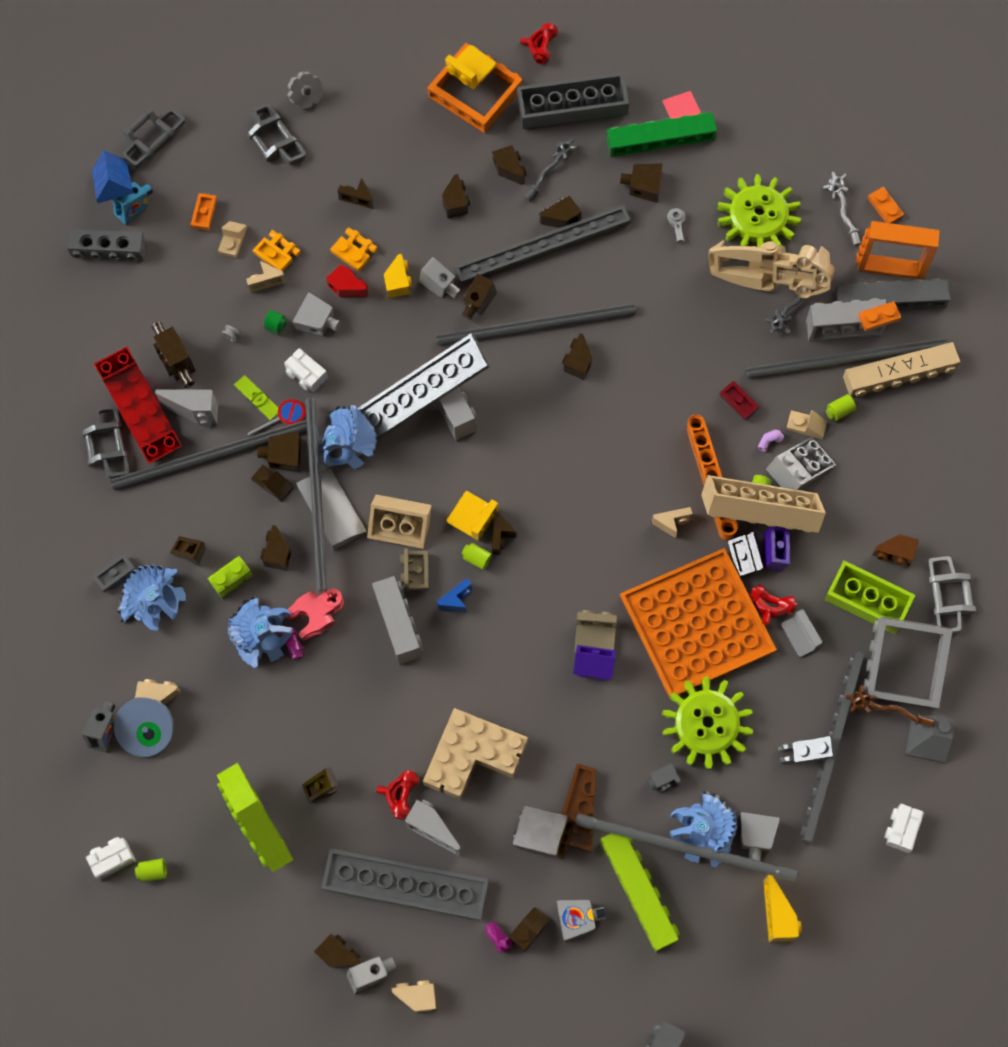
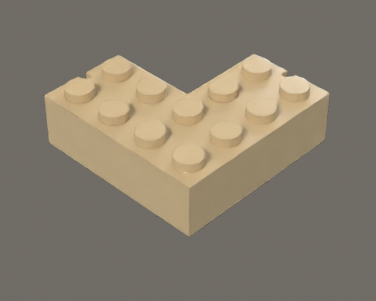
(472, 742)

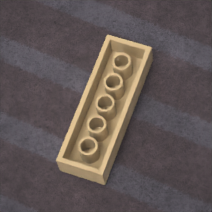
(763, 504)

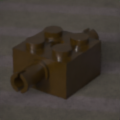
(173, 354)

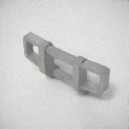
(936, 580)

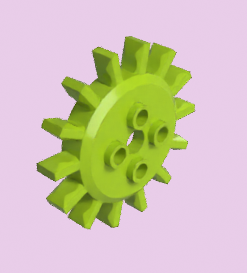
(767, 227)
(687, 723)

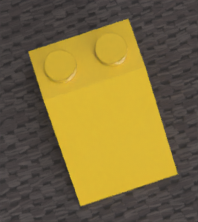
(780, 915)

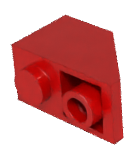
(345, 284)

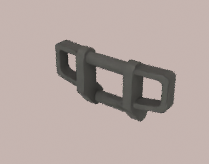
(159, 123)
(280, 147)
(96, 460)

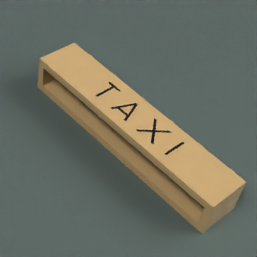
(901, 369)

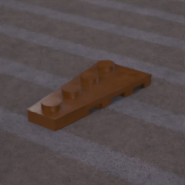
(581, 800)

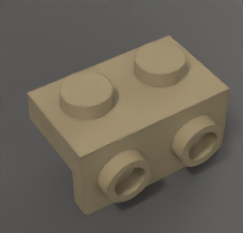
(415, 570)

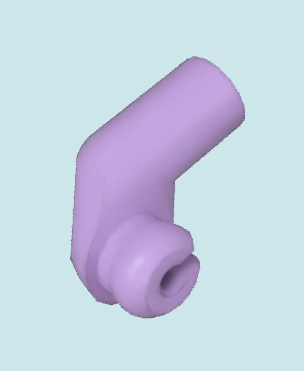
(774, 435)

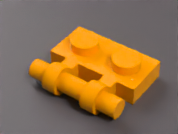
(351, 254)
(273, 255)

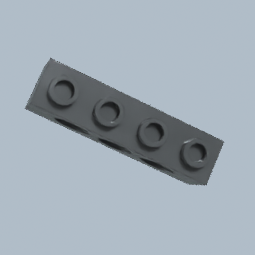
(99, 238)

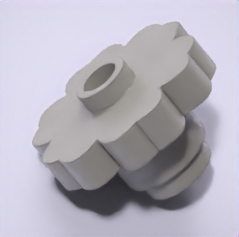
(305, 90)

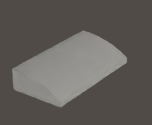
(339, 516)

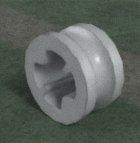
(230, 333)

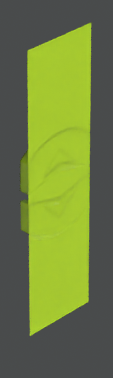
(257, 397)

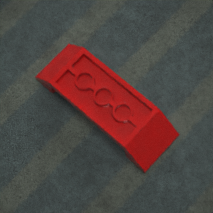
(137, 405)

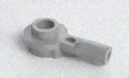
(676, 218)

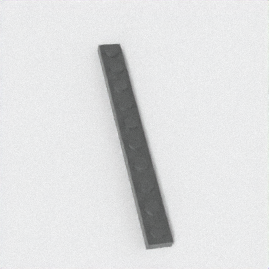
(542, 244)
(823, 774)

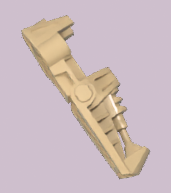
(772, 265)

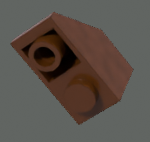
(898, 549)

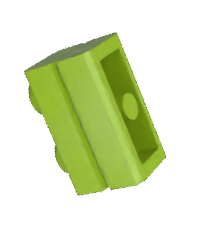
(230, 577)

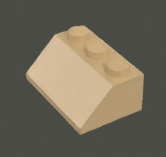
(399, 521)

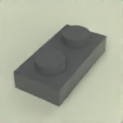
(113, 573)

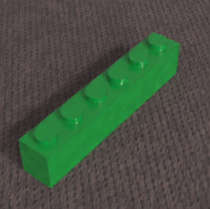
(661, 134)

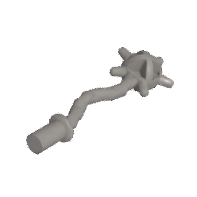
(837, 186)

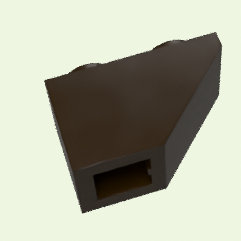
(508, 165)
(454, 199)
(561, 213)
(579, 359)
(277, 551)
(336, 954)

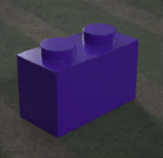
(776, 548)
(594, 662)

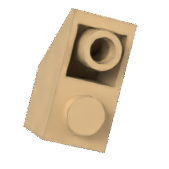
(161, 692)
(418, 997)

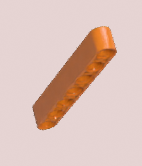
(710, 468)

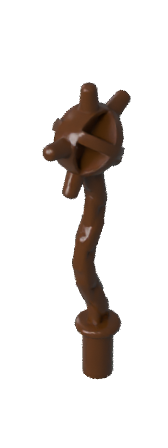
(862, 700)

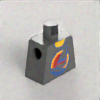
(100, 728)

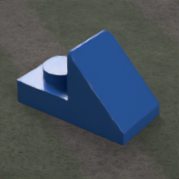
(452, 601)

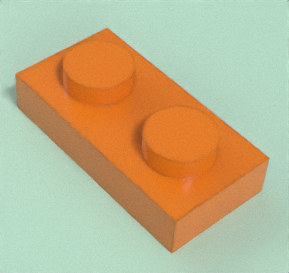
(885, 206)
(203, 211)
(879, 316)

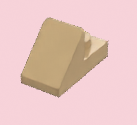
(232, 239)
(269, 279)
(809, 425)
(667, 520)

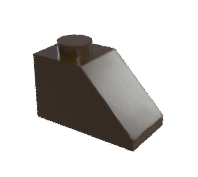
(529, 929)

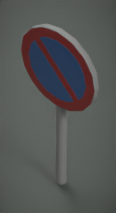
(289, 412)

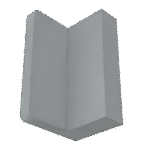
(802, 634)

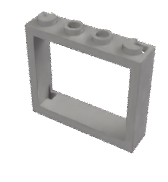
(940, 664)

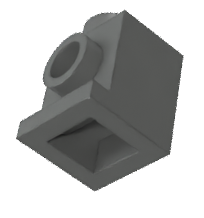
(663, 778)

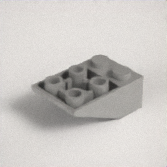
(800, 465)

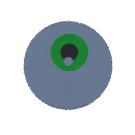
(143, 726)

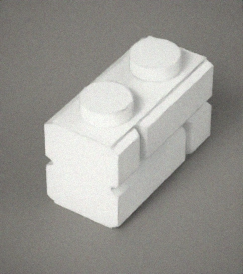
(305, 370)
(904, 828)
(110, 858)

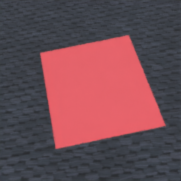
(681, 105)

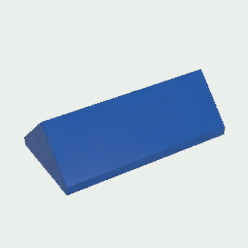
(111, 177)

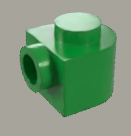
(275, 322)

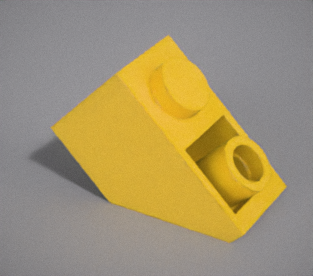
(396, 279)

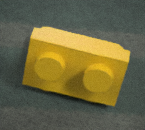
(470, 66)

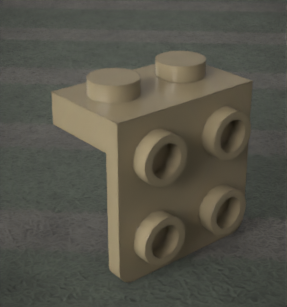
(595, 629)

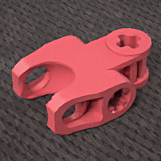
(319, 611)

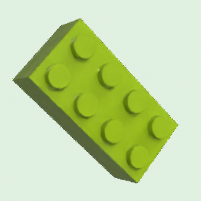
(868, 596)

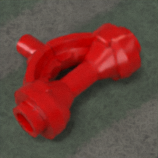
(547, 32)
(785, 604)
(407, 782)

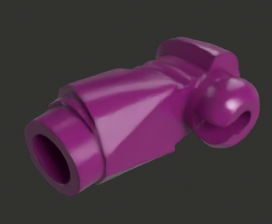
(294, 646)
(497, 936)

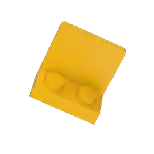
(472, 515)

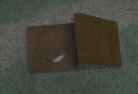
(359, 197)
(272, 482)
(501, 530)
(189, 549)
(320, 785)

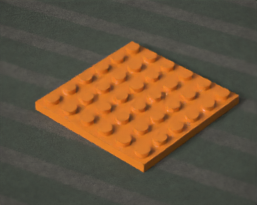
(697, 622)

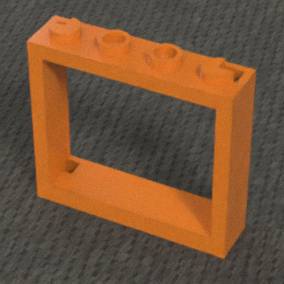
(465, 112)
(899, 235)

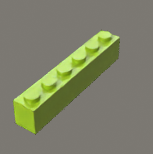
(640, 891)

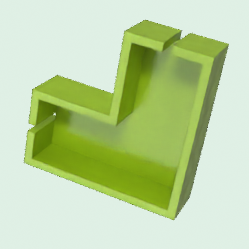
(252, 818)

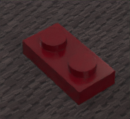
(739, 400)

